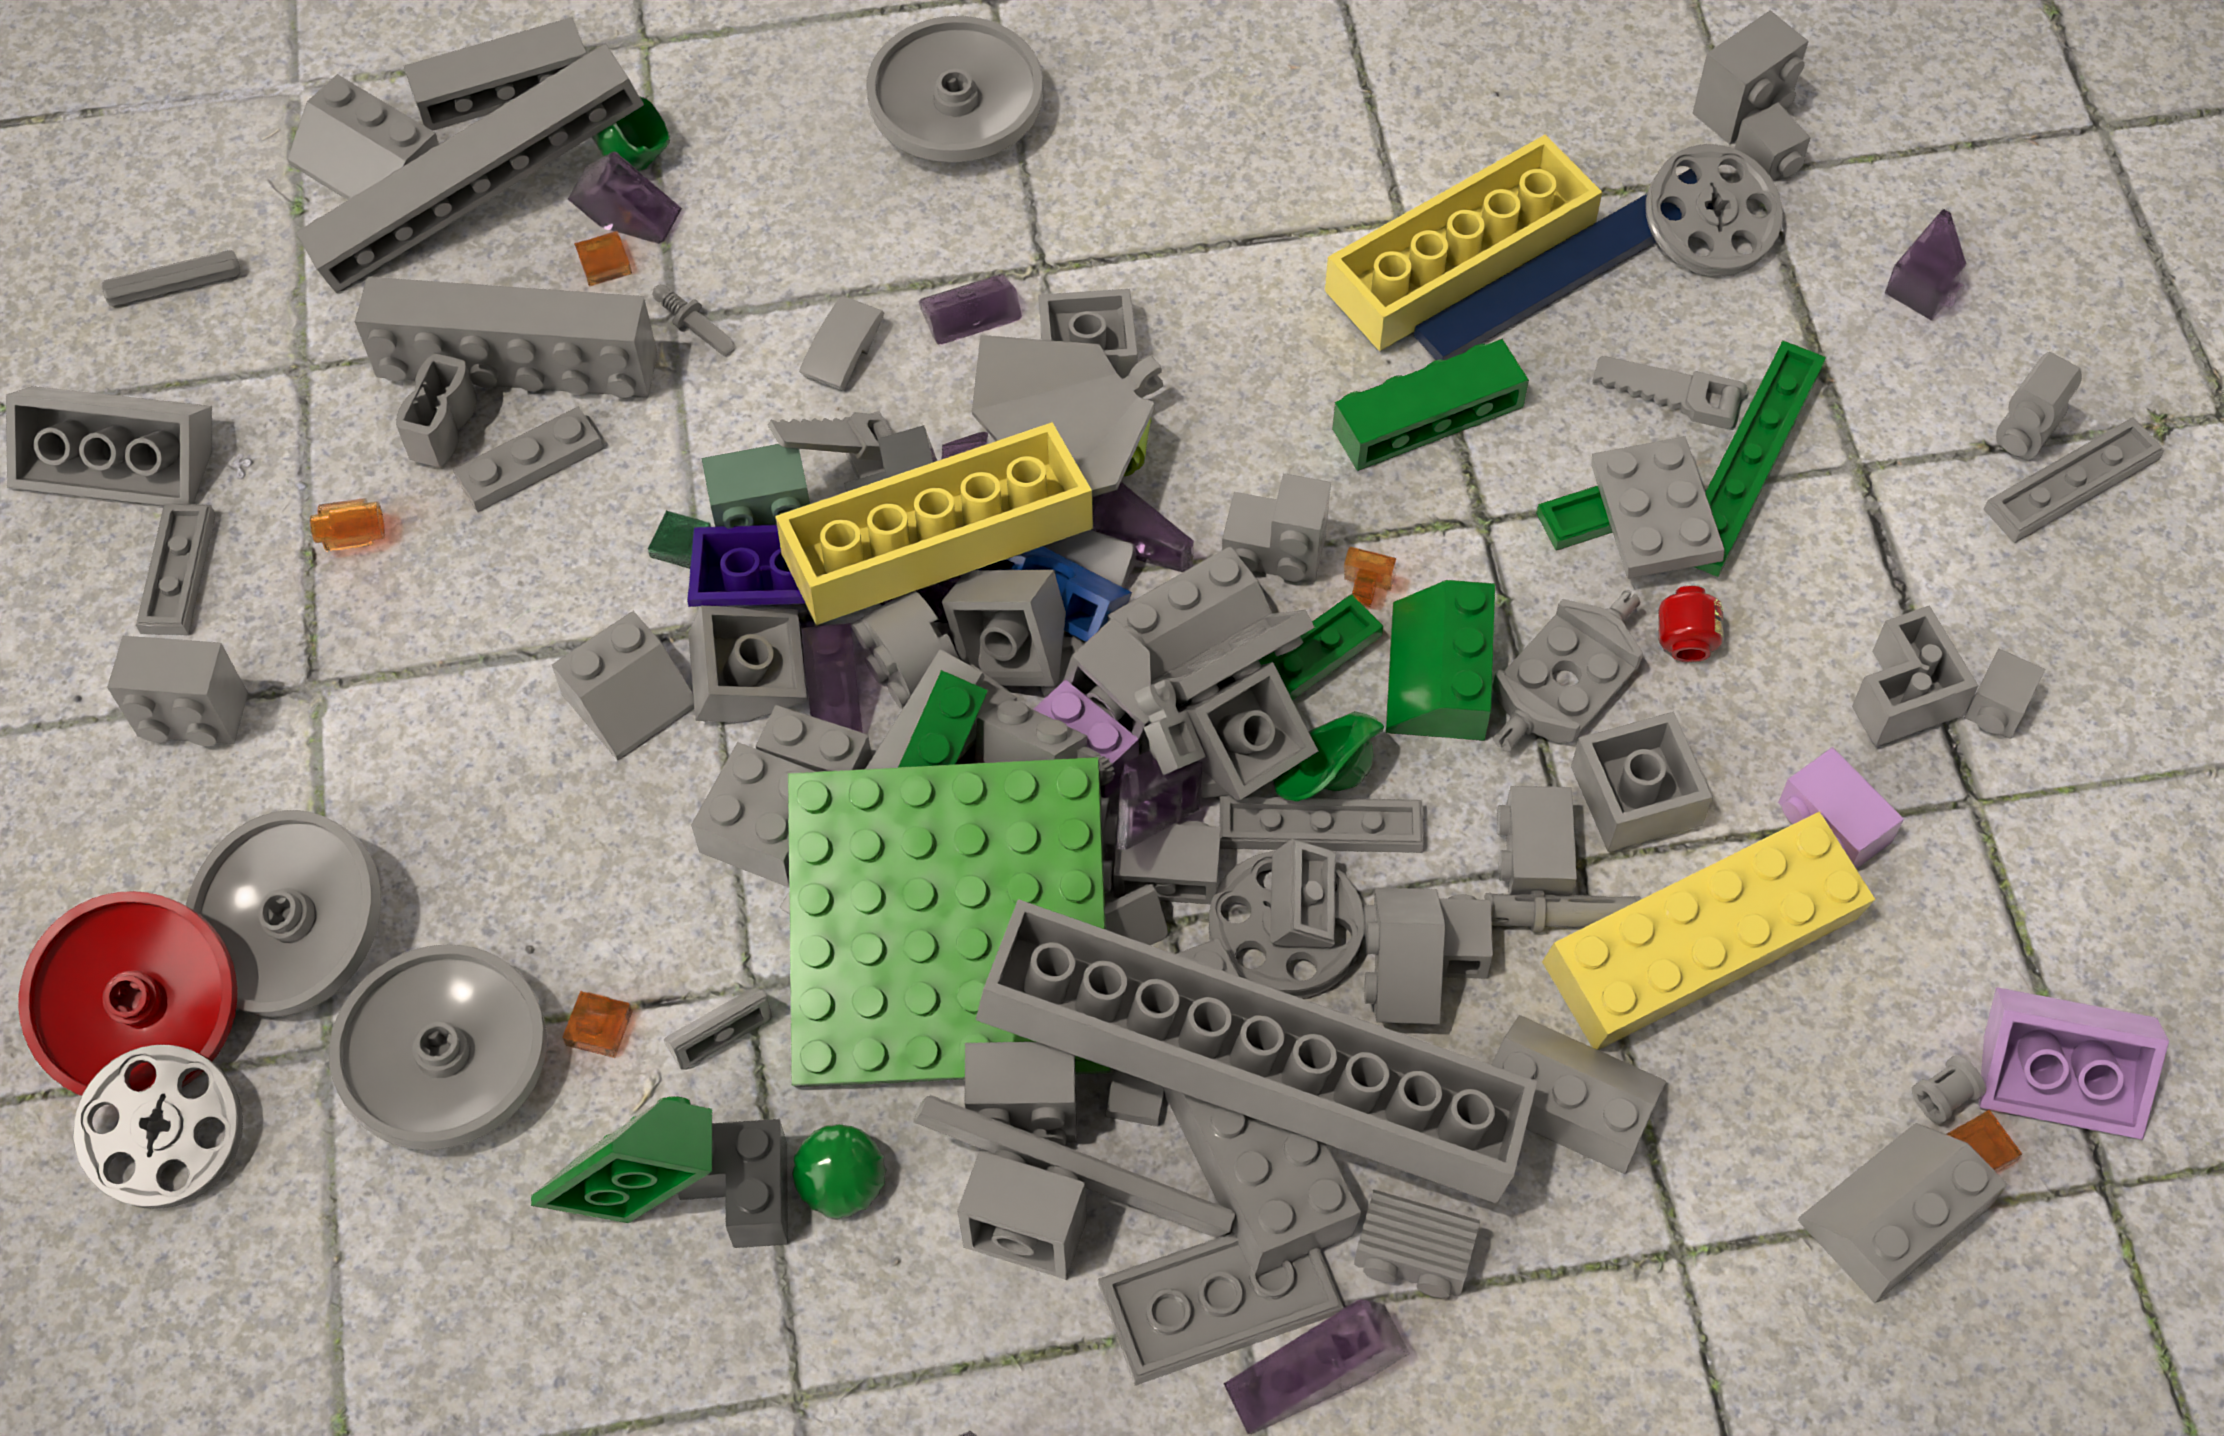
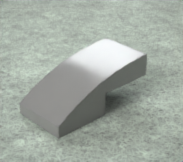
(840, 341)

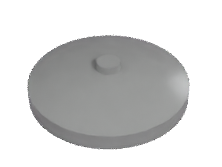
(954, 89)
(292, 908)
(437, 1047)

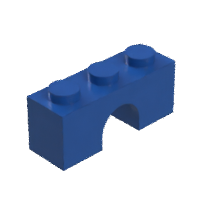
(1084, 593)

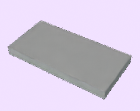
(1210, 1304)

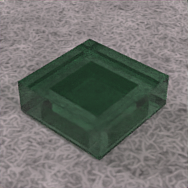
(675, 539)

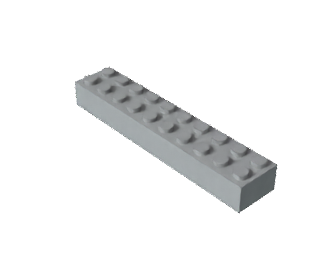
(1258, 1051)

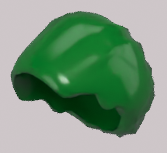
(636, 136)
(838, 1171)

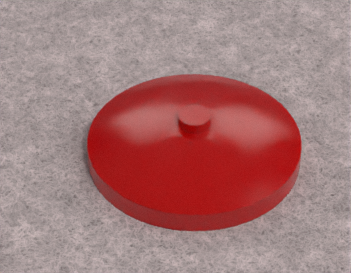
(122, 979)

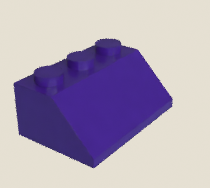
(739, 568)

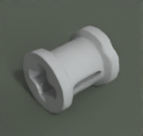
(1949, 1089)

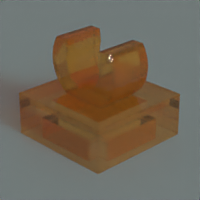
(1368, 572)
(597, 1024)

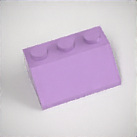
(2071, 1062)

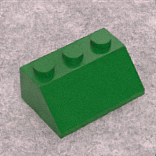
(1442, 661)
(635, 1164)

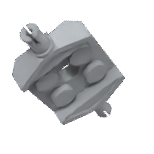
(1578, 640)

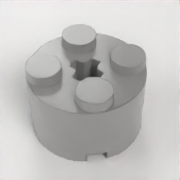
(901, 643)

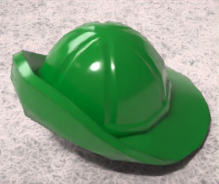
(1341, 760)

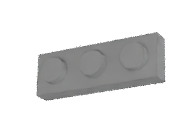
(527, 459)

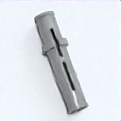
(1542, 910)

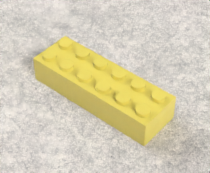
(1461, 241)
(934, 522)
(1707, 930)

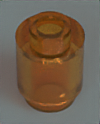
(347, 524)

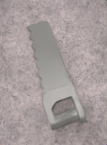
(1675, 389)
(851, 435)

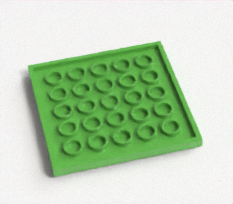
(907, 899)

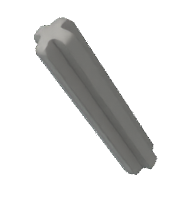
(171, 278)

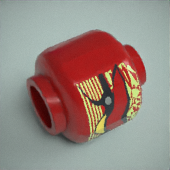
(1690, 624)

